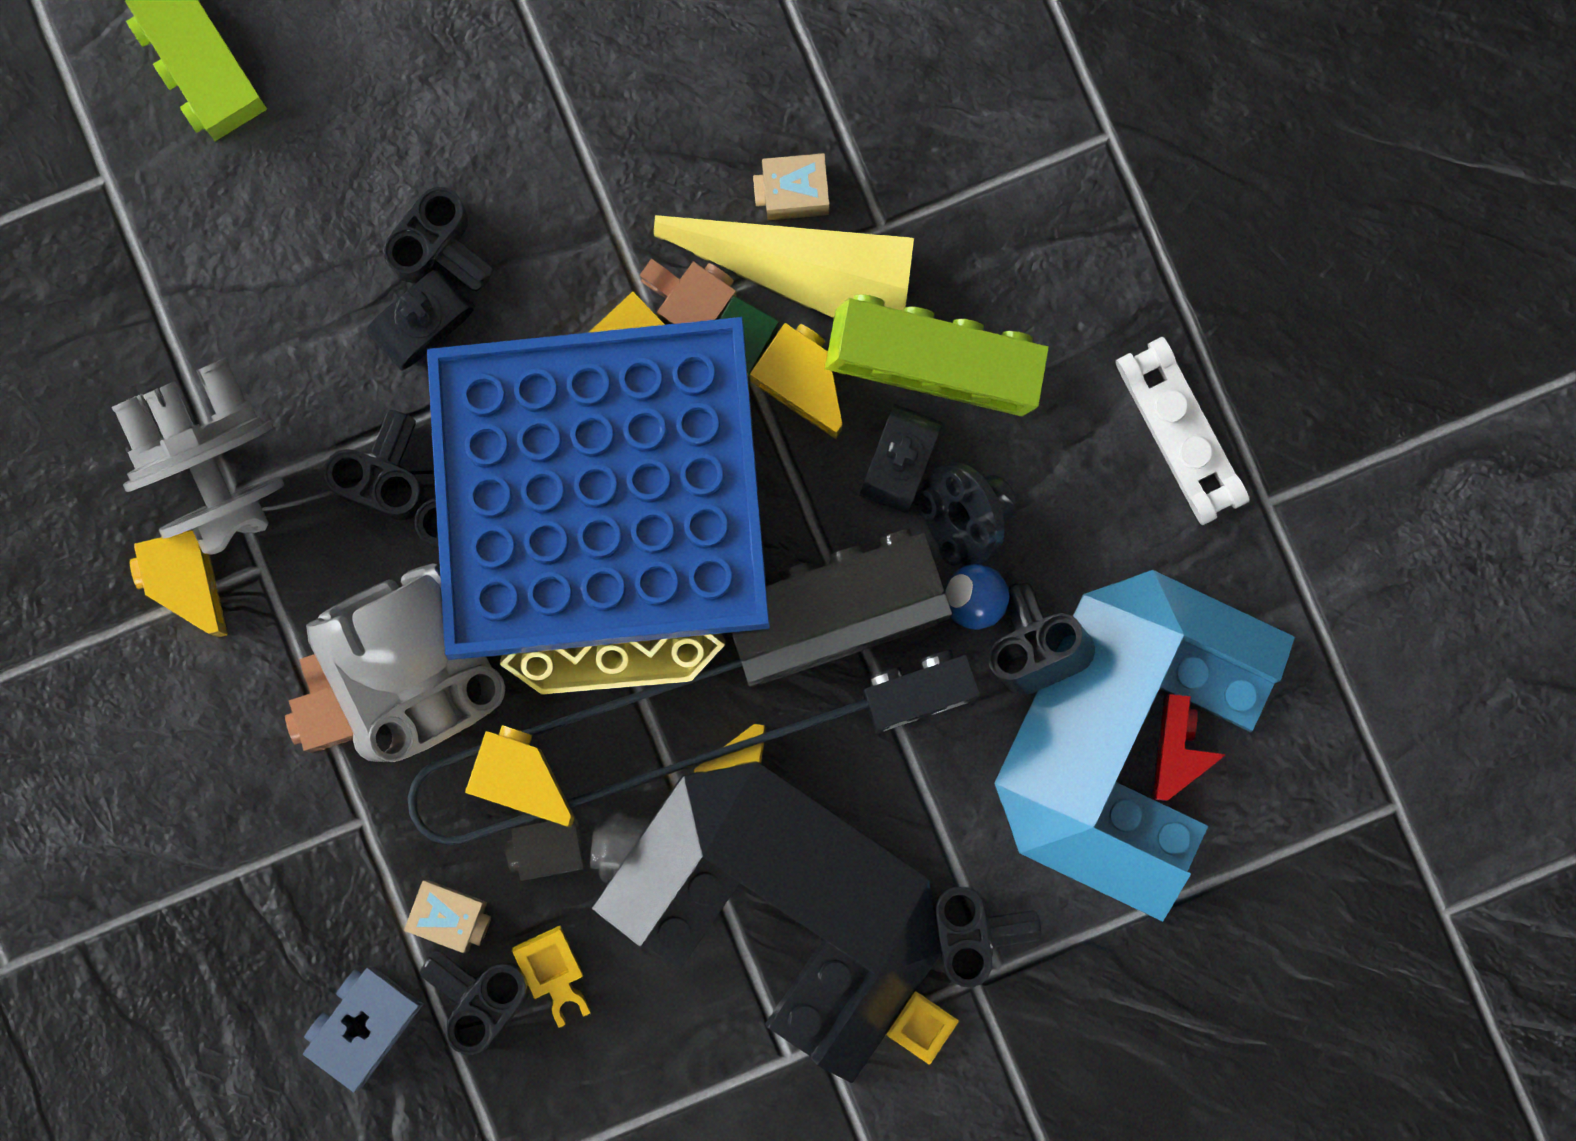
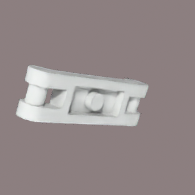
(1182, 431)

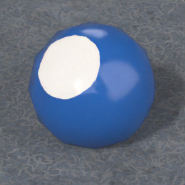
(977, 596)

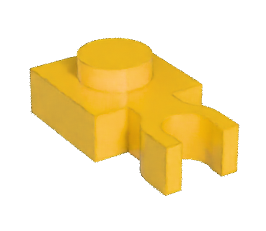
(551, 968)

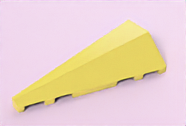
(800, 263)

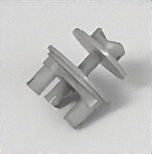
(195, 448)

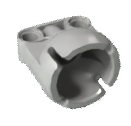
(391, 667)

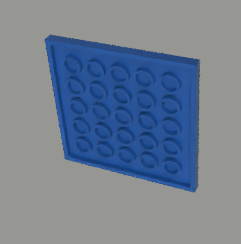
(596, 489)

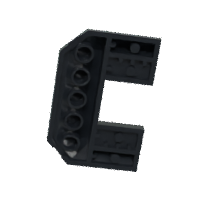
(810, 865)

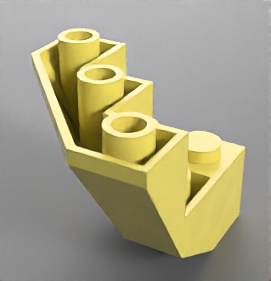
(614, 664)

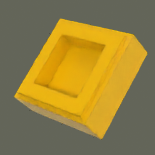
(922, 1027)

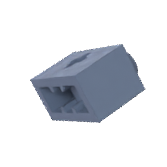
(389, 1013)

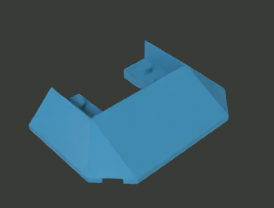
(1080, 731)

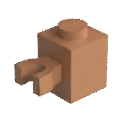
(693, 298)
(317, 717)

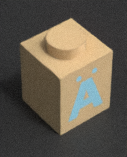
(793, 187)
(448, 917)

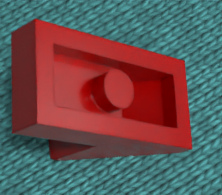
(1175, 764)

